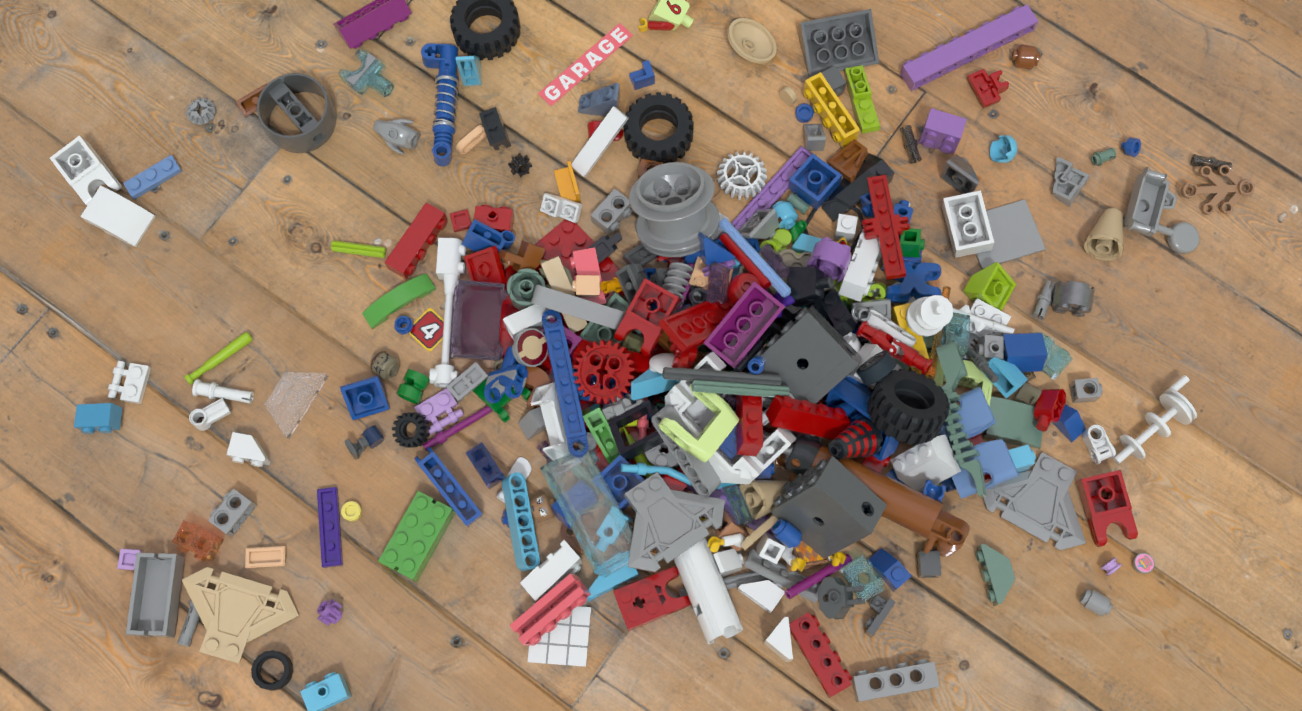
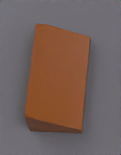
(248, 103)

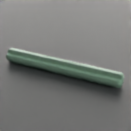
(739, 388)

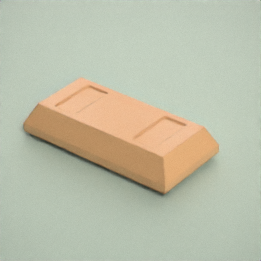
(265, 557)

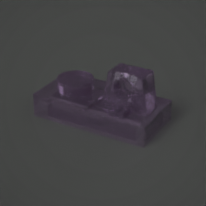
(718, 283)

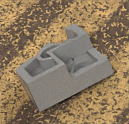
(1068, 181)

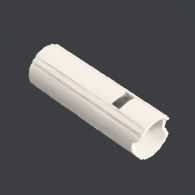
(708, 592)

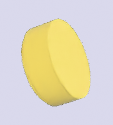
(351, 511)

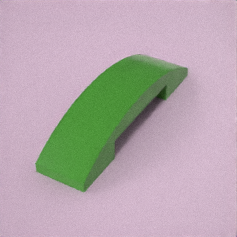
(398, 298)

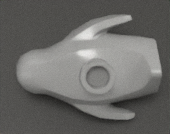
(397, 134)

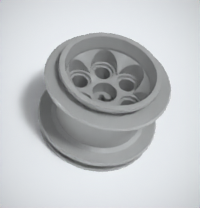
(674, 208)

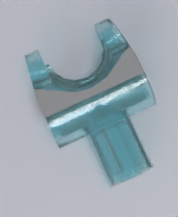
(367, 75)

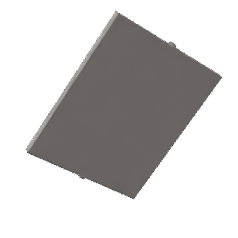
(1013, 234)

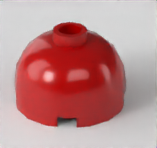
(739, 285)

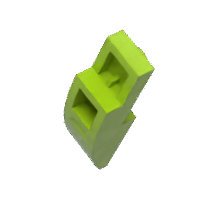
(861, 99)

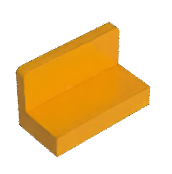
(567, 183)

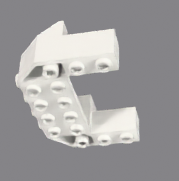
(696, 416)

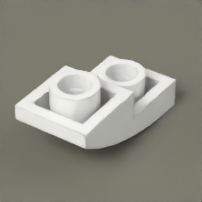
(561, 207)

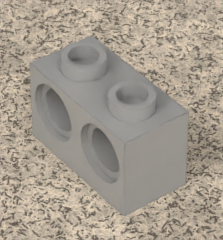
(608, 209)
(236, 516)

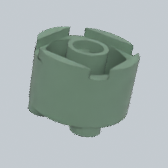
(518, 285)

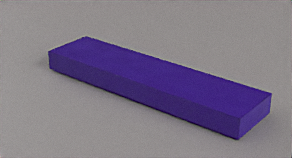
(329, 527)

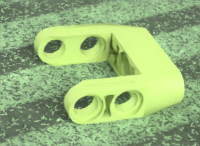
(974, 379)
(711, 436)

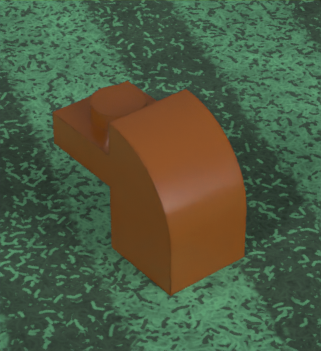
(527, 257)
(535, 378)

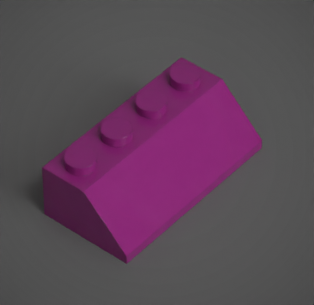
(371, 20)
(744, 324)

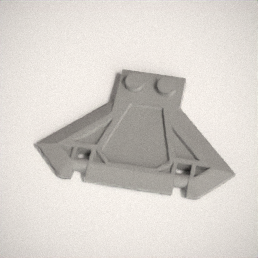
(1040, 502)
(668, 522)

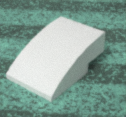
(117, 216)

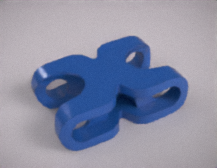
(915, 283)

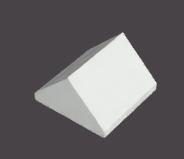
(780, 640)

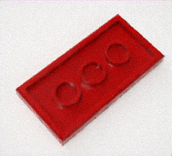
(692, 325)

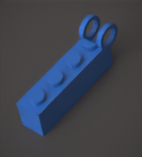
(449, 488)

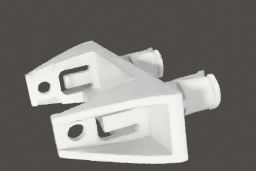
(548, 401)

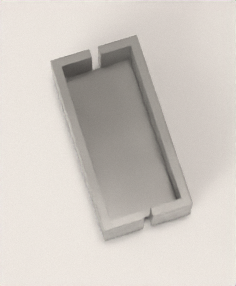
(155, 595)

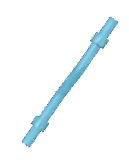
(642, 469)

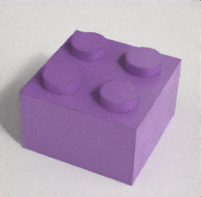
(942, 131)

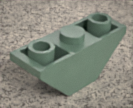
(996, 572)

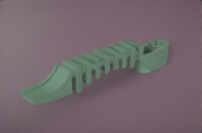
(954, 370)

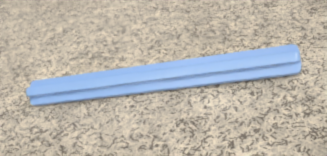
(782, 288)

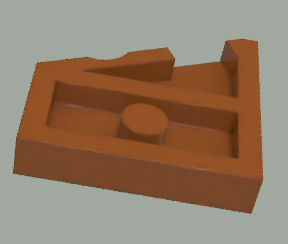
(849, 160)

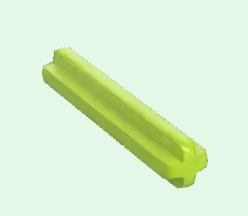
(359, 249)

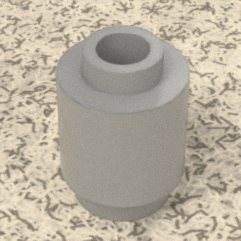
(1096, 602)

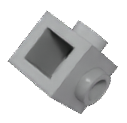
(990, 346)

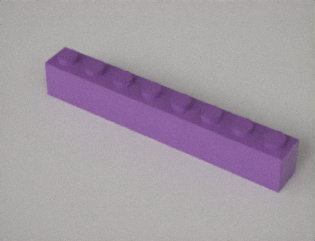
(968, 47)

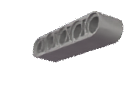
(577, 307)
(700, 474)

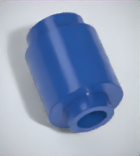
(787, 533)

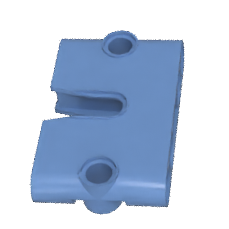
(993, 454)

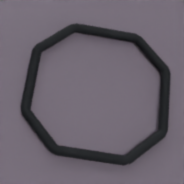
(850, 207)

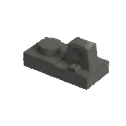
(639, 255)
(882, 608)

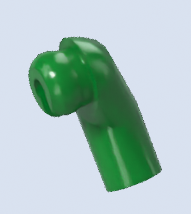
(797, 229)

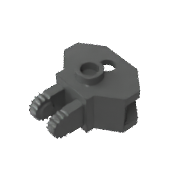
(838, 597)

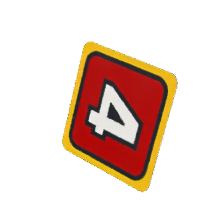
(428, 329)

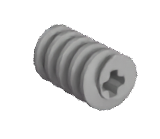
(676, 278)

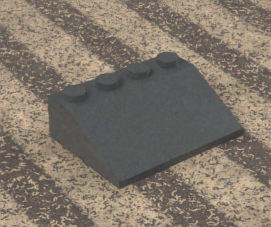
(838, 42)

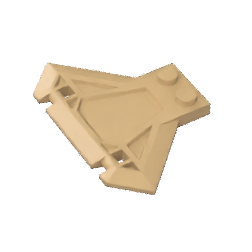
(235, 611)

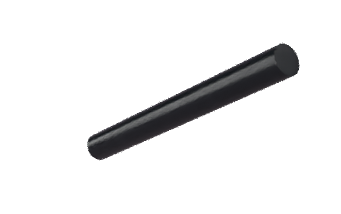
(753, 351)

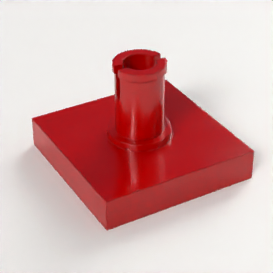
(485, 266)

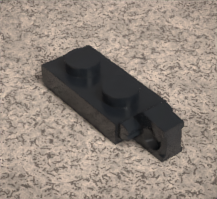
(606, 246)

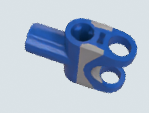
(502, 380)

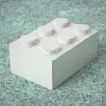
(967, 224)

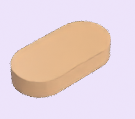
(471, 140)

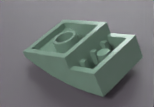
(597, 332)
(1014, 423)

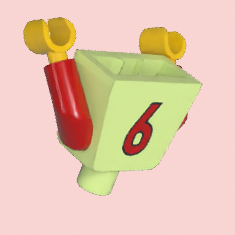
(667, 16)

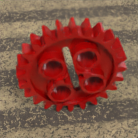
(587, 369)

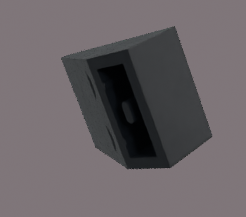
(834, 311)

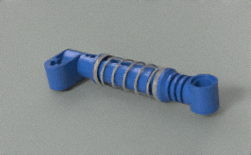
(447, 83)

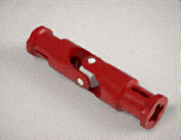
(887, 342)

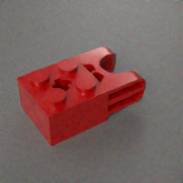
(642, 318)
(1111, 509)
(653, 592)

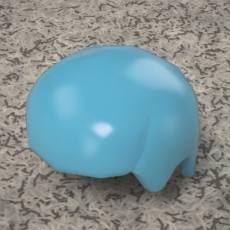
(1003, 149)

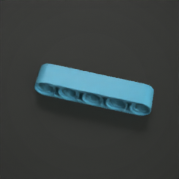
(516, 530)

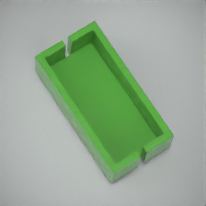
(417, 536)

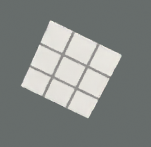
(566, 643)

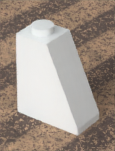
(527, 318)

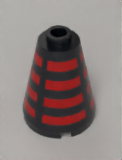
(857, 440)

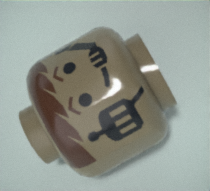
(384, 365)

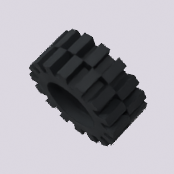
(421, 430)

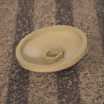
(751, 41)

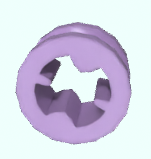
(1111, 566)

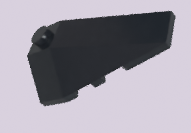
(851, 192)

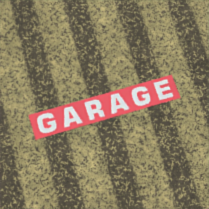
(585, 64)

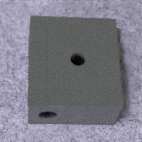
(826, 355)
(829, 507)

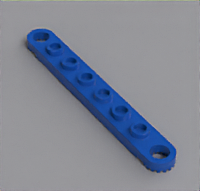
(564, 383)

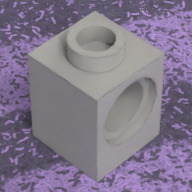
(1079, 395)

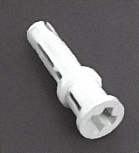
(214, 390)

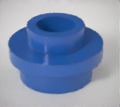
(400, 321)

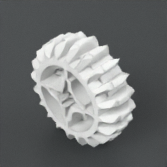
(746, 188)

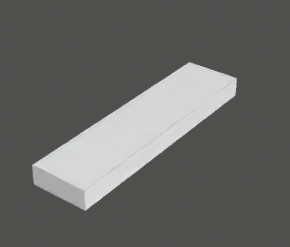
(599, 141)

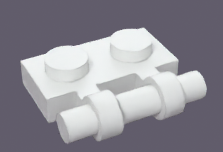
(134, 385)

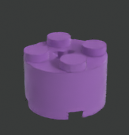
(830, 258)

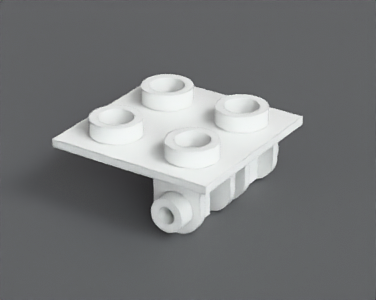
(990, 313)

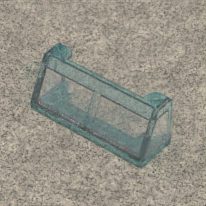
(590, 511)

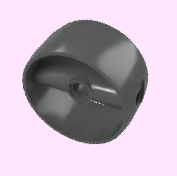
(281, 93)

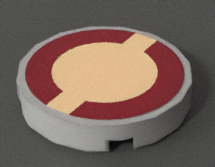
(530, 347)

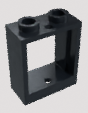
(616, 426)

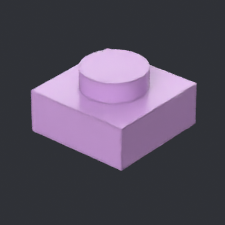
(127, 559)

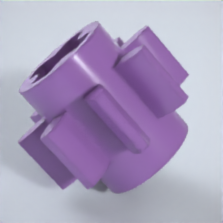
(329, 612)

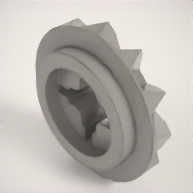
(206, 114)

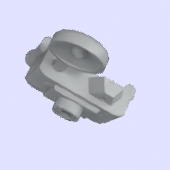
(1146, 208)

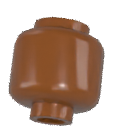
(1025, 57)

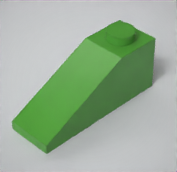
(601, 431)

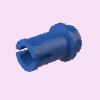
(753, 368)

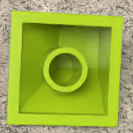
(991, 286)

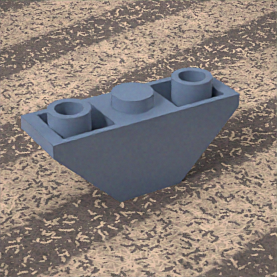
(600, 101)

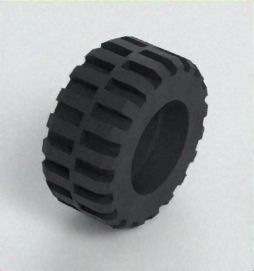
(486, 44)
(658, 107)
(908, 407)

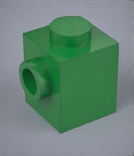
(911, 243)

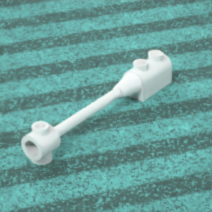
(447, 269)

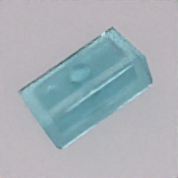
(737, 504)

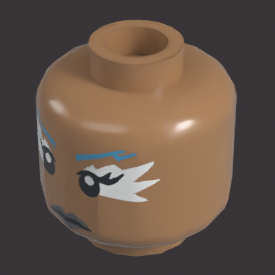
(541, 508)

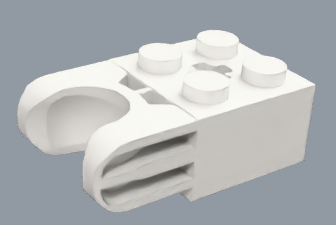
(83, 169)

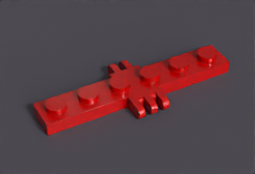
(886, 227)

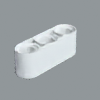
(881, 322)

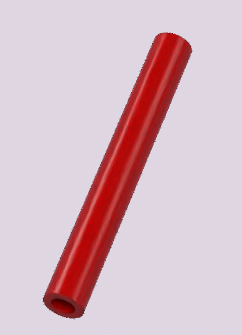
(744, 260)

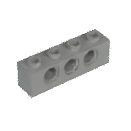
(927, 680)

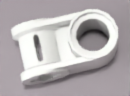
(1098, 445)

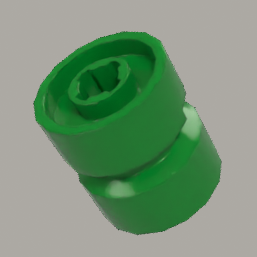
(413, 386)

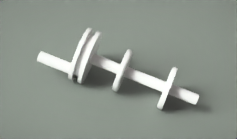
(929, 315)
(1176, 407)

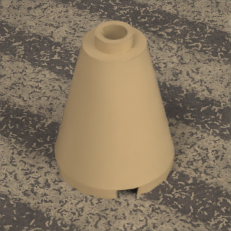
(1107, 236)
(760, 496)

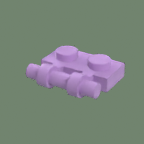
(437, 406)

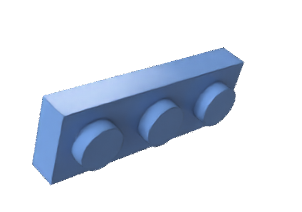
(152, 177)

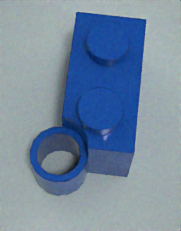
(482, 237)

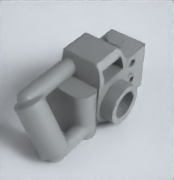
(621, 406)

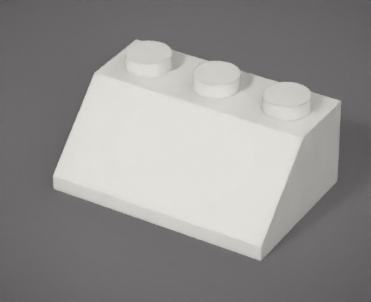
(926, 462)

